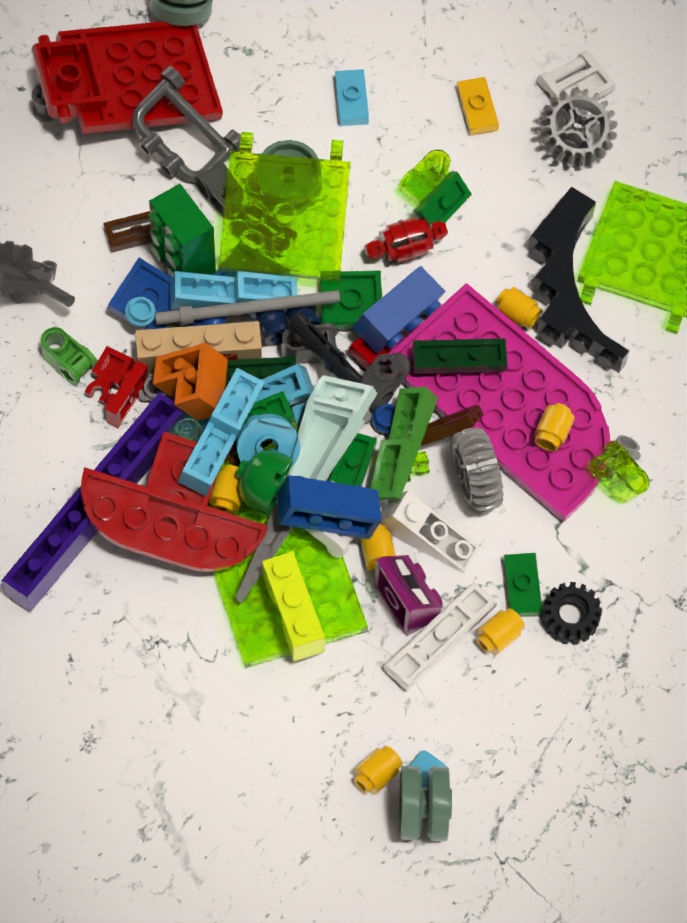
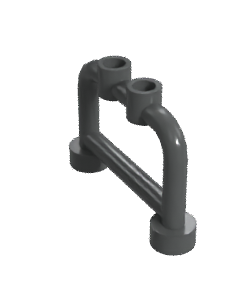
(152, 142)

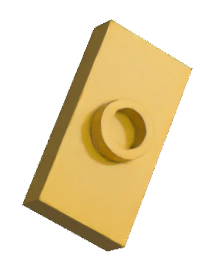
(477, 106)

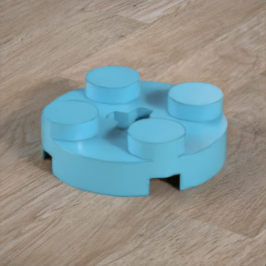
(264, 427)

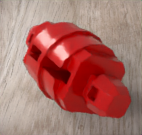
(403, 231)

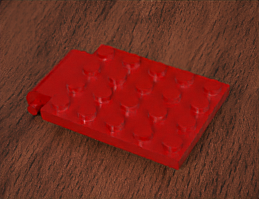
(111, 69)

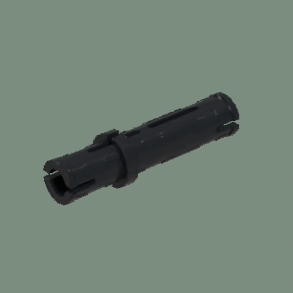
(334, 361)

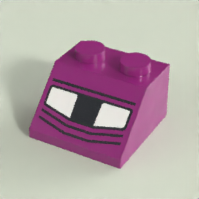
(406, 592)

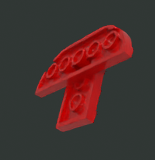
(167, 517)

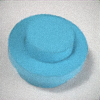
(140, 312)

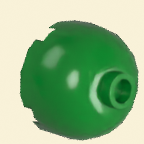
(263, 478)

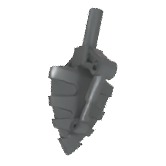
(23, 274)

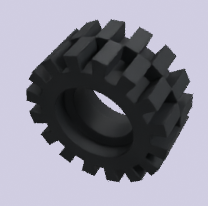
(577, 596)

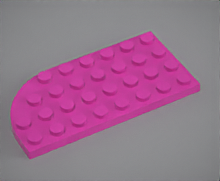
(516, 401)

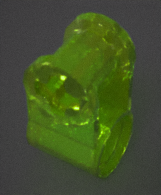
(425, 175)
(620, 474)

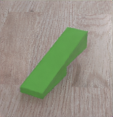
(407, 431)

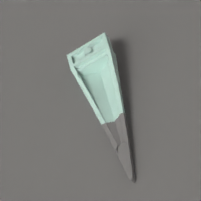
(327, 429)

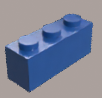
(399, 310)
(329, 507)

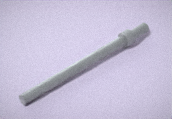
(187, 314)

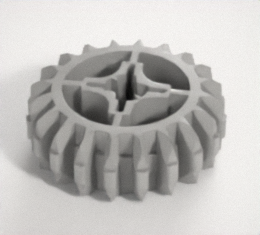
(570, 106)
(477, 470)

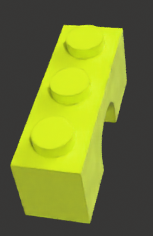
(294, 605)

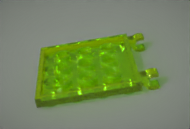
(285, 213)
(640, 252)

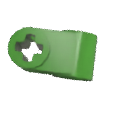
(70, 359)

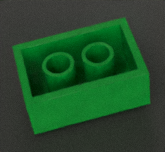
(181, 233)

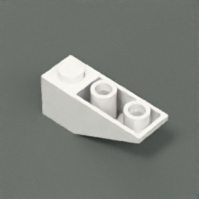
(428, 532)

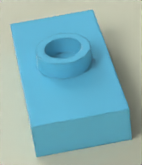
(351, 97)

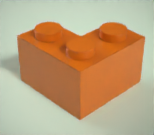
(192, 378)

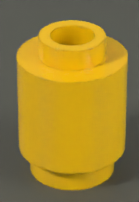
(519, 307)
(554, 427)
(225, 490)
(377, 546)
(500, 631)
(377, 770)

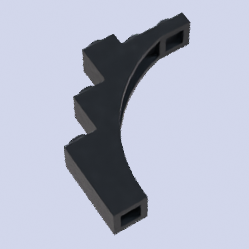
(555, 283)

